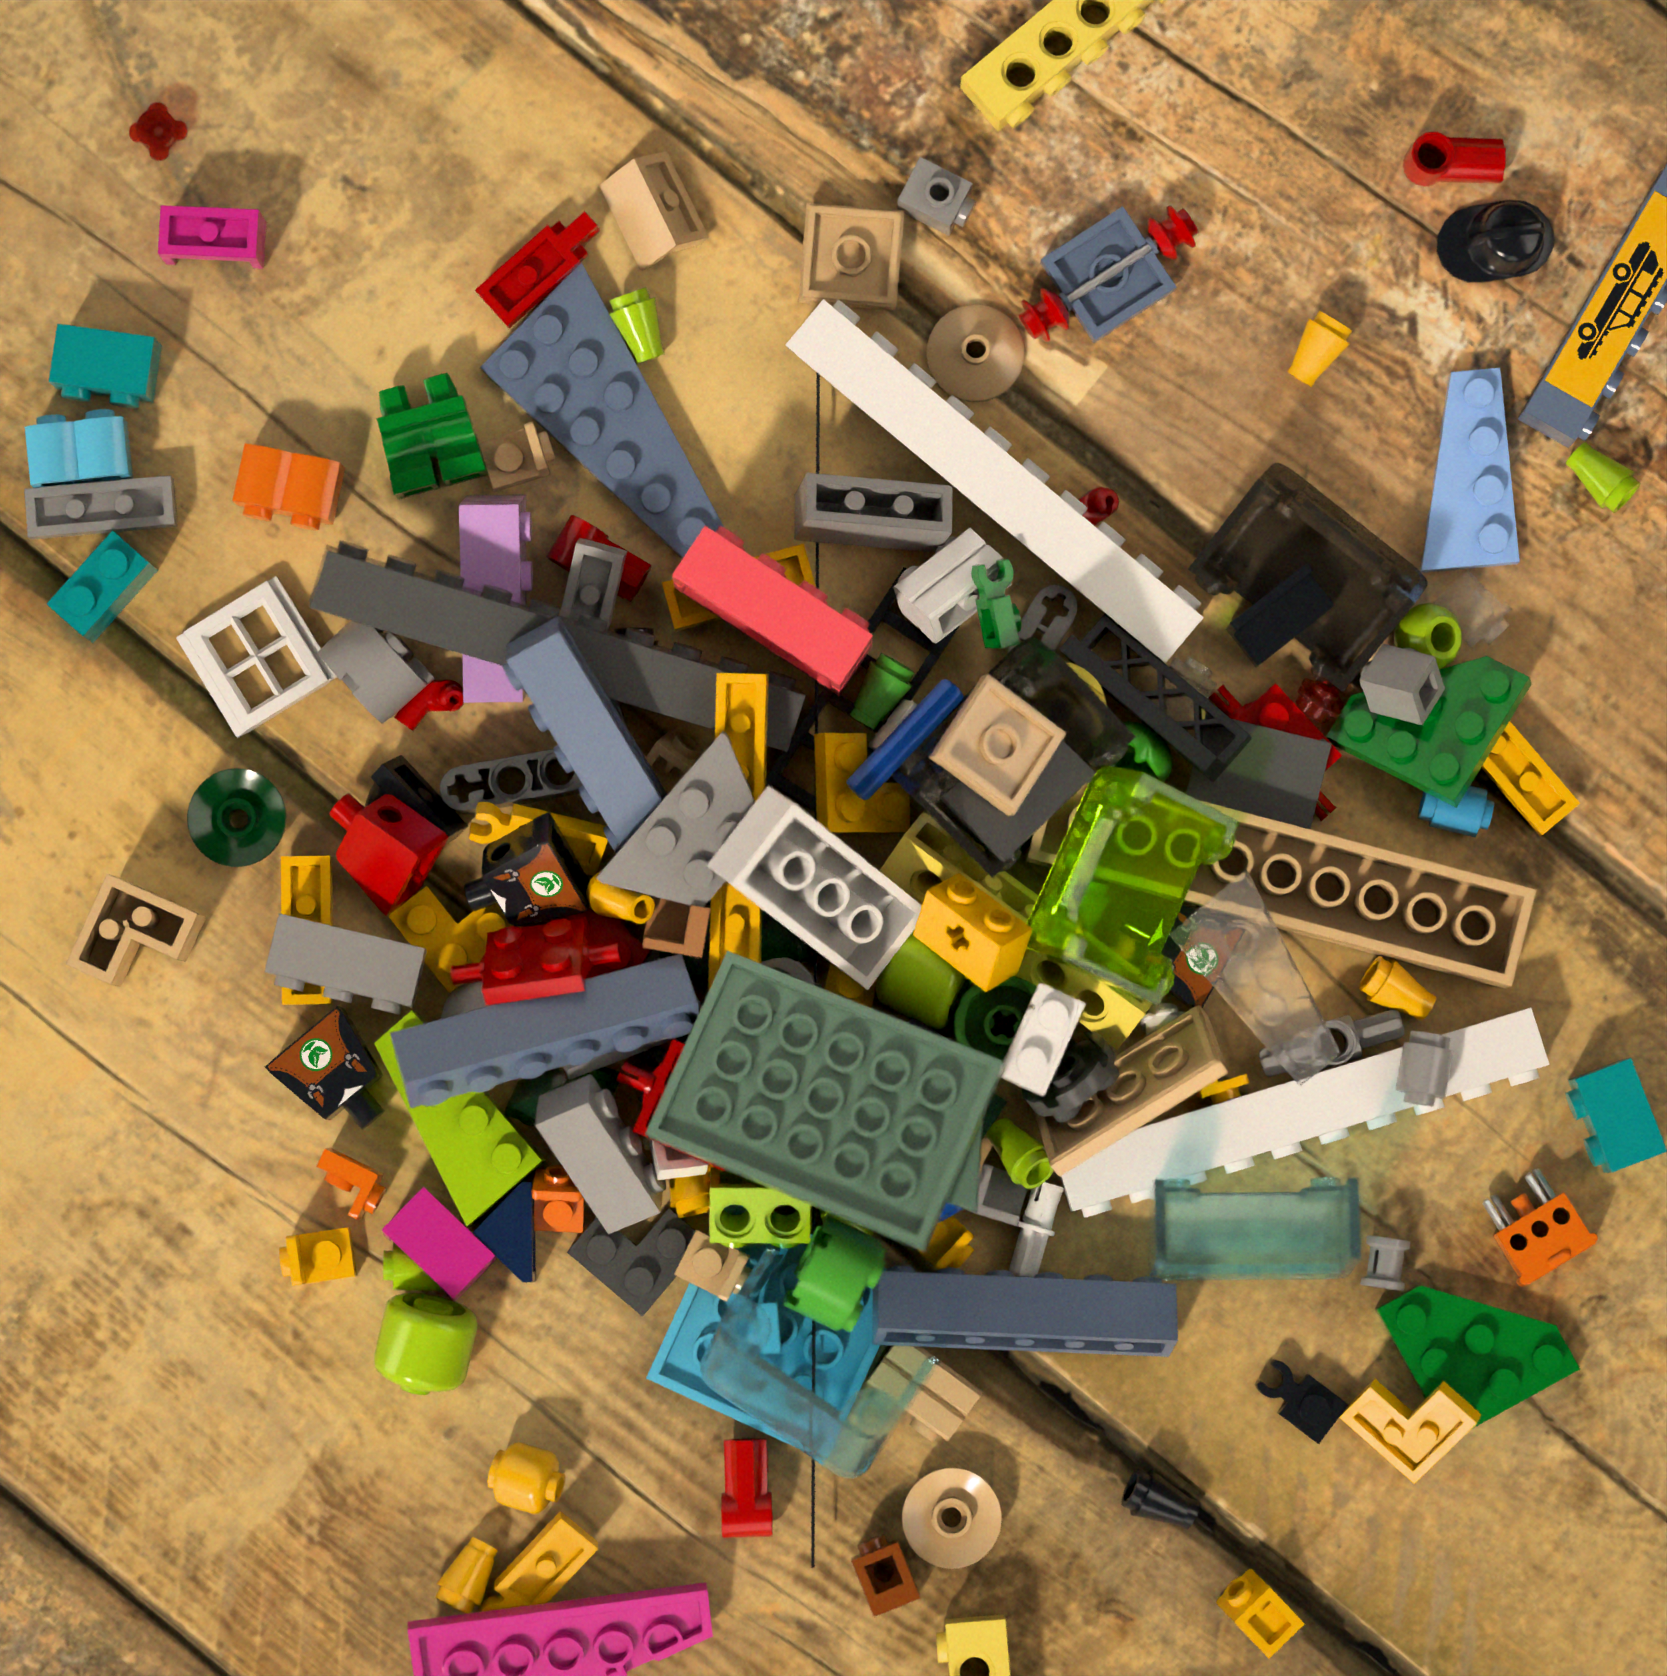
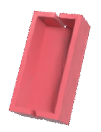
(772, 609)

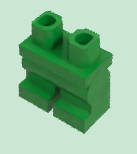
(426, 433)

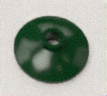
(212, 810)

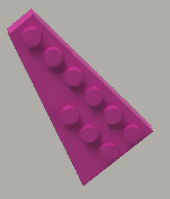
(564, 1637)

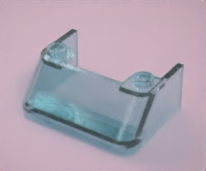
(1254, 1233)
(838, 1440)

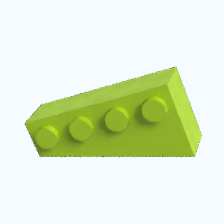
(469, 1140)

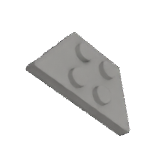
(686, 831)

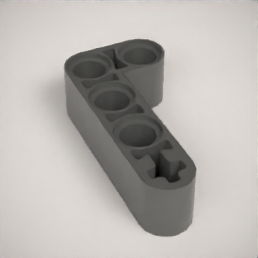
(536, 786)

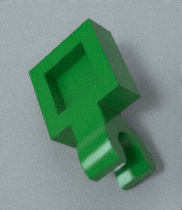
(997, 614)

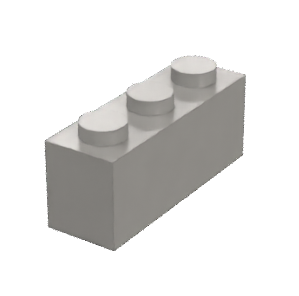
(873, 512)
(345, 963)
(600, 1153)

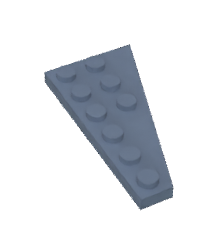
(589, 395)

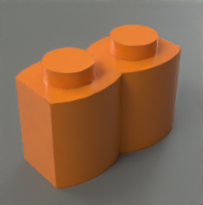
(288, 485)

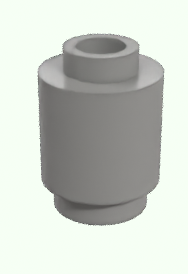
(1424, 1068)

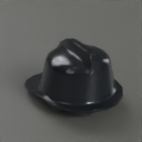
(1495, 241)

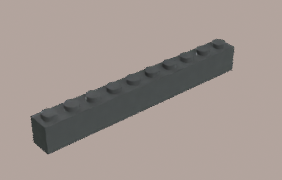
(484, 622)

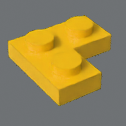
(837, 806)
(430, 926)
(1406, 1437)

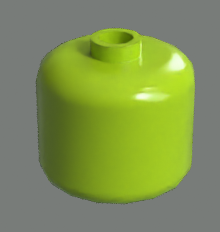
(921, 985)
(425, 1343)

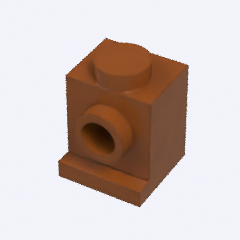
(890, 1593)

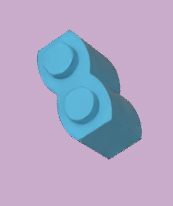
(78, 450)

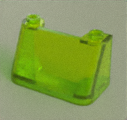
(1126, 880)

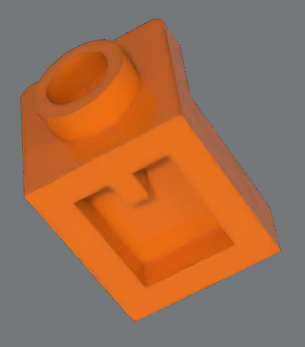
(346, 1172)
(557, 1201)

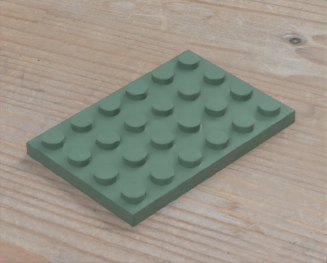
(826, 1100)

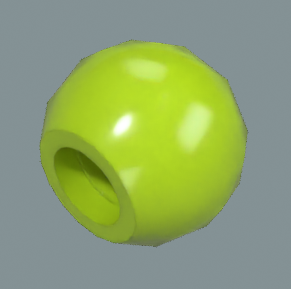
(1431, 632)

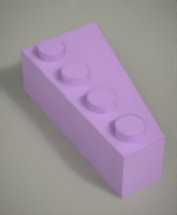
(494, 554)

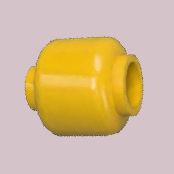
(526, 1478)

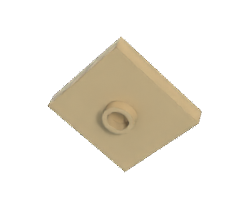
(851, 256)
(998, 745)

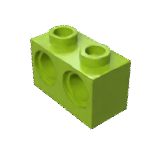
(760, 1220)

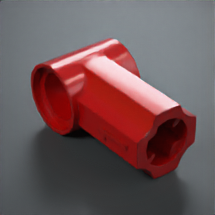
(1459, 159)
(562, 552)
(746, 1500)

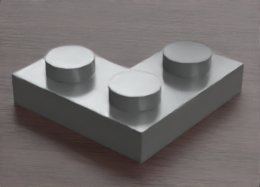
(631, 1270)

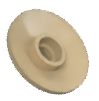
(971, 377)
(958, 1544)

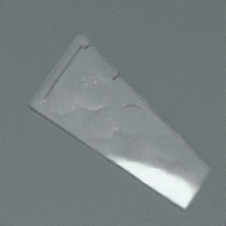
(1253, 970)

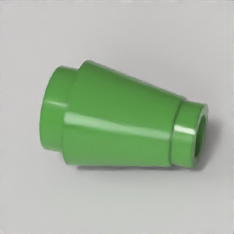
(881, 690)

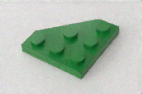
(1453, 740)
(1475, 1348)

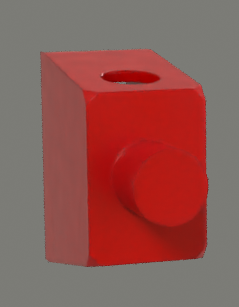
(386, 848)

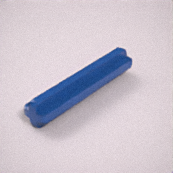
(905, 739)

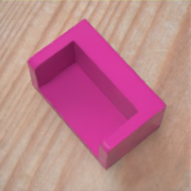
(211, 234)
(439, 1244)

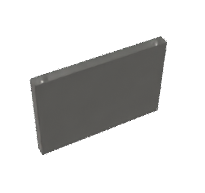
(1271, 777)
(1005, 834)

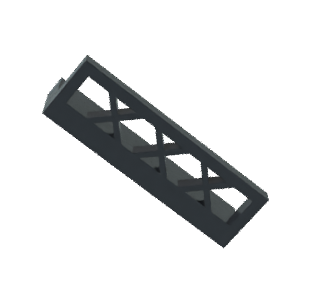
(1142, 707)

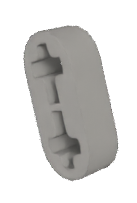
(1037, 611)

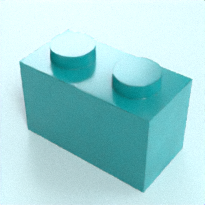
(105, 365)
(102, 587)
(1615, 1116)

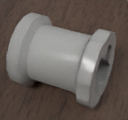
(1385, 1263)

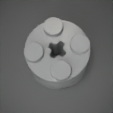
(375, 668)

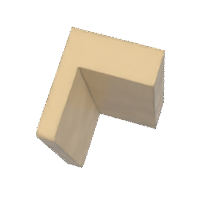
(653, 209)

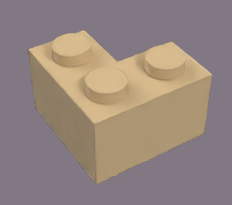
(121, 921)

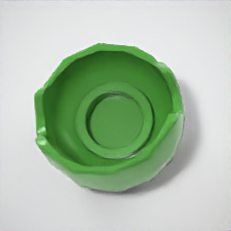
(1146, 753)

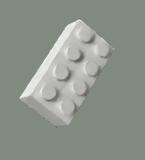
(817, 887)

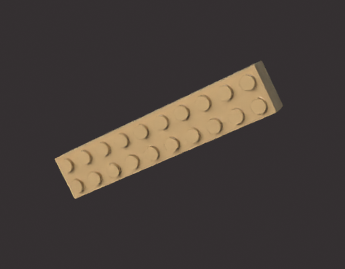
(1357, 895)

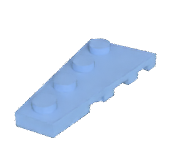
(1472, 491)

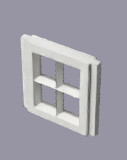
(220, 679)

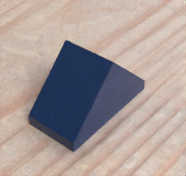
(511, 1233)

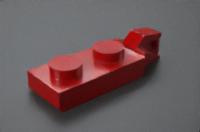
(537, 268)

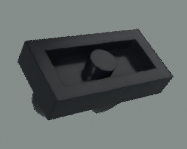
(406, 784)

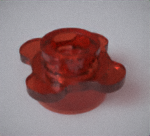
(144, 129)
(1319, 701)

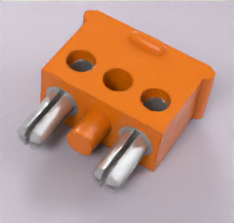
(1539, 1253)

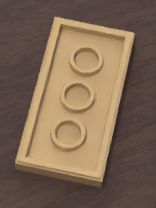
(1151, 1080)

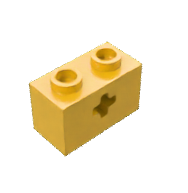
(972, 932)

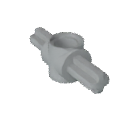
(1356, 1034)

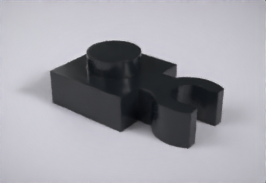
(1307, 1404)

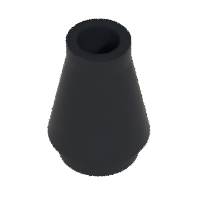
(1158, 1500)

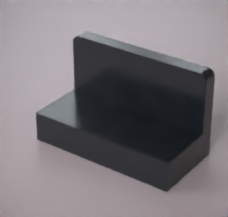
(1280, 616)

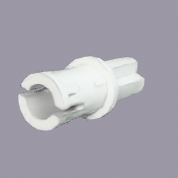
(1035, 1229)

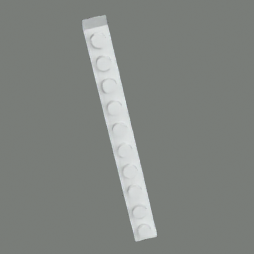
(994, 480)
(1291, 1113)

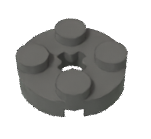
(1079, 1075)

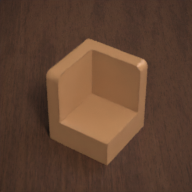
(677, 928)

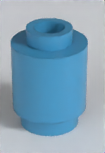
(1466, 819)

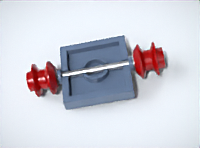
(1108, 274)

